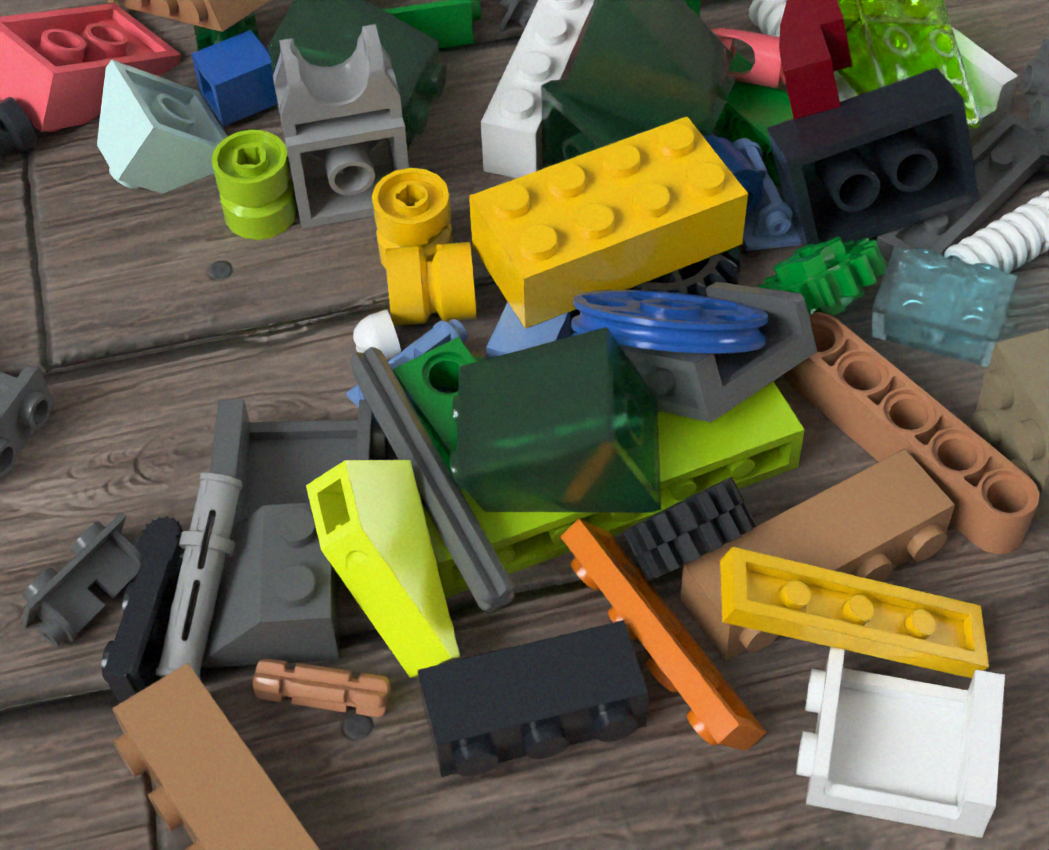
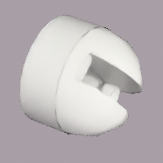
(377, 332)

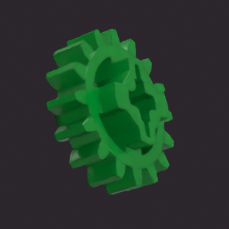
(829, 273)

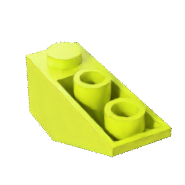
(382, 551)

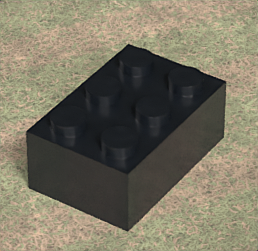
(876, 161)

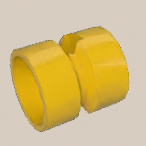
(411, 210)
(430, 283)

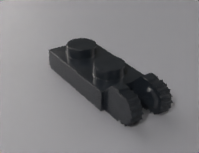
(136, 651)

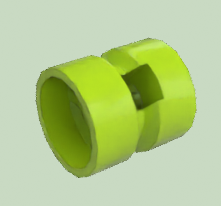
(254, 184)

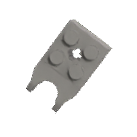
(340, 129)

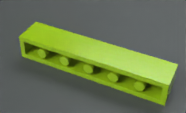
(745, 443)

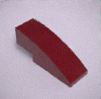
(811, 50)

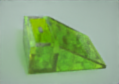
(902, 40)

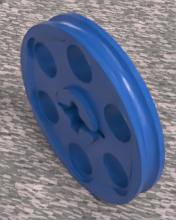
(671, 321)

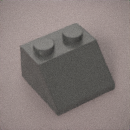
(275, 593)

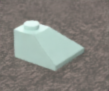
(155, 130)

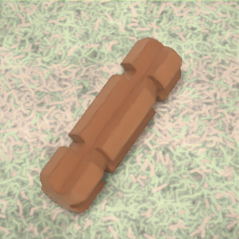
(321, 687)

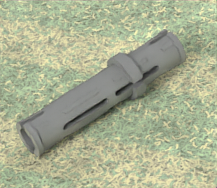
(216, 499)

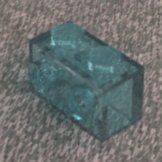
(943, 305)

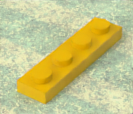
(851, 613)

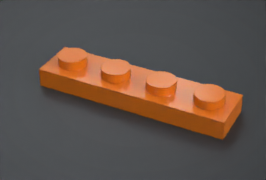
(675, 656)

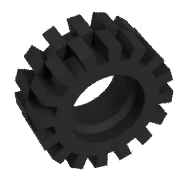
(690, 529)

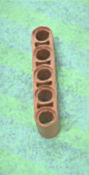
(892, 413)

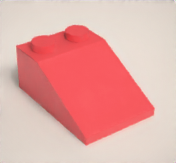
(60, 57)

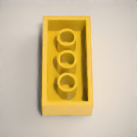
(607, 219)

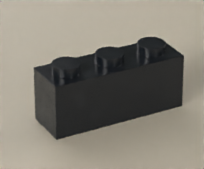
(533, 699)

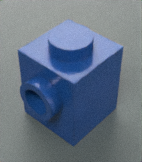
(235, 77)

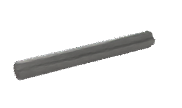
(435, 483)

